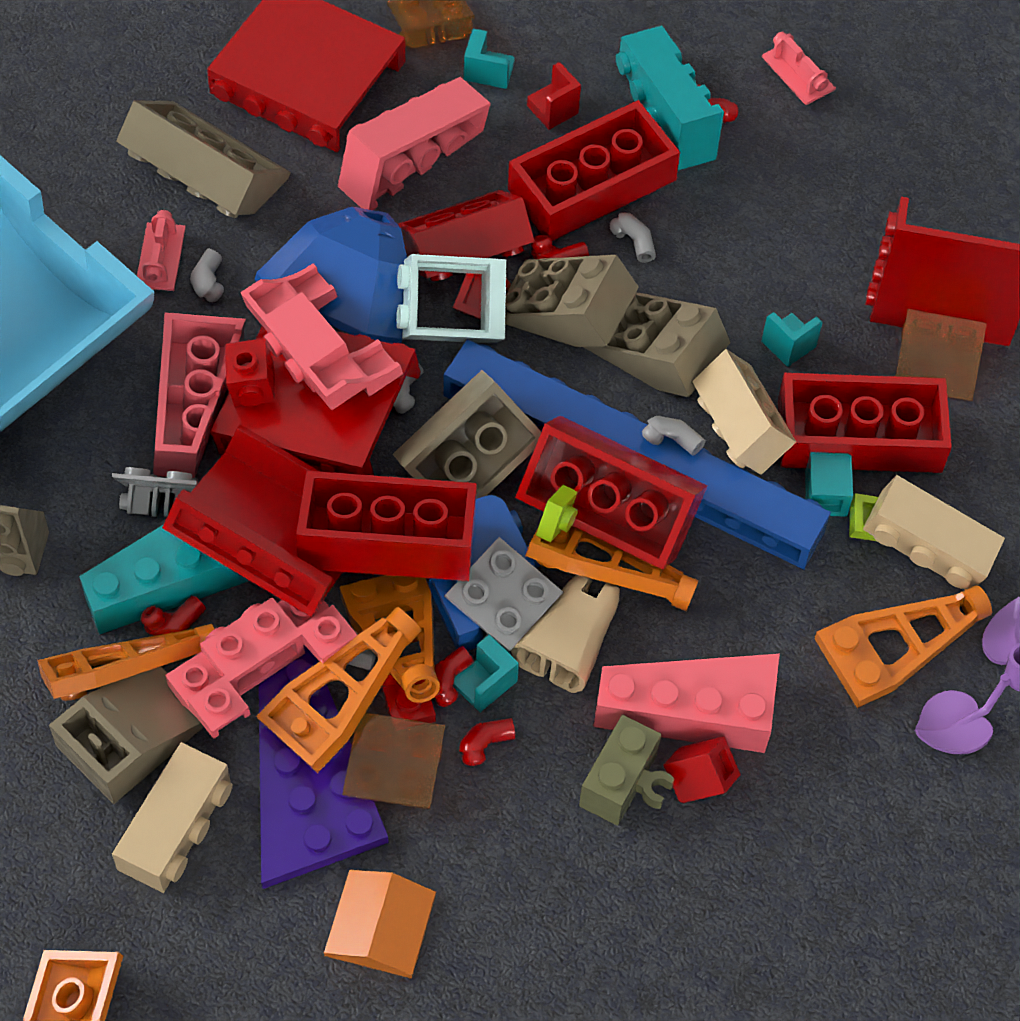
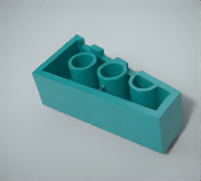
(671, 94)
(149, 573)

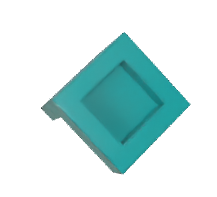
(486, 66)
(790, 337)
(830, 481)
(488, 676)

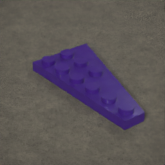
(303, 811)

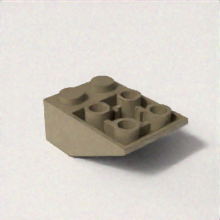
(570, 298)
(665, 342)
(22, 540)
(124, 731)

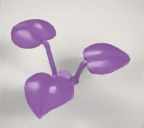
(952, 718)

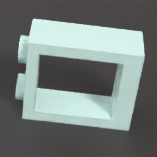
(492, 297)

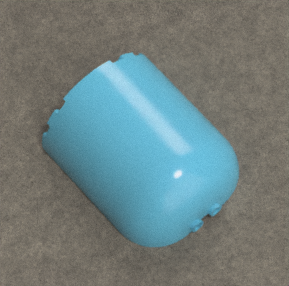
(53, 298)

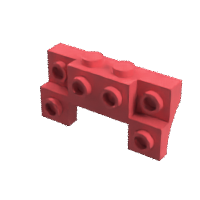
(310, 344)
(249, 653)

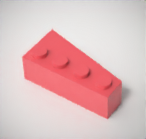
(409, 140)

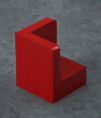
(557, 100)
(702, 769)

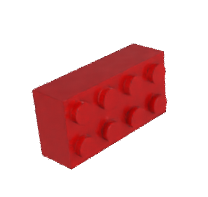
(593, 170)
(875, 419)
(620, 492)
(387, 525)

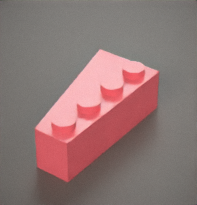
(191, 387)
(694, 698)

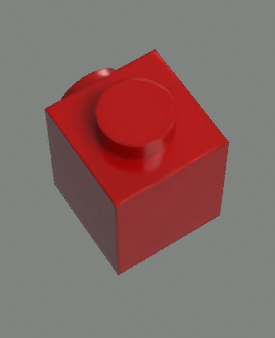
(249, 372)

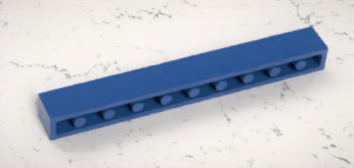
(734, 498)

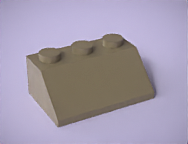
(471, 438)

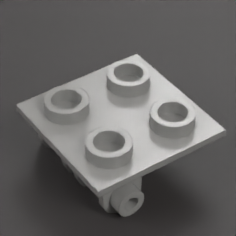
(142, 484)
(504, 594)

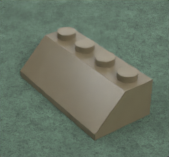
(200, 157)

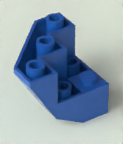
(360, 258)

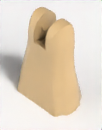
(569, 635)

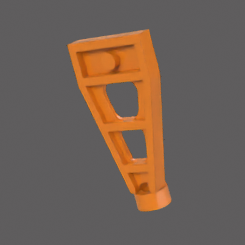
(562, 555)
(377, 599)
(860, 666)
(72, 675)
(306, 730)

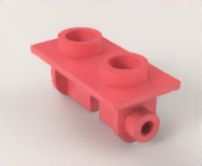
(797, 69)
(161, 252)

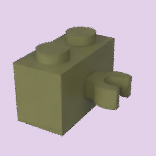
(624, 771)

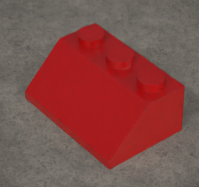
(470, 229)

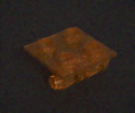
(418, 15)
(942, 349)
(394, 760)

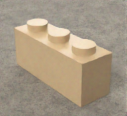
(742, 413)
(933, 534)
(173, 818)

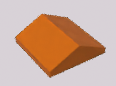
(380, 922)
(73, 986)

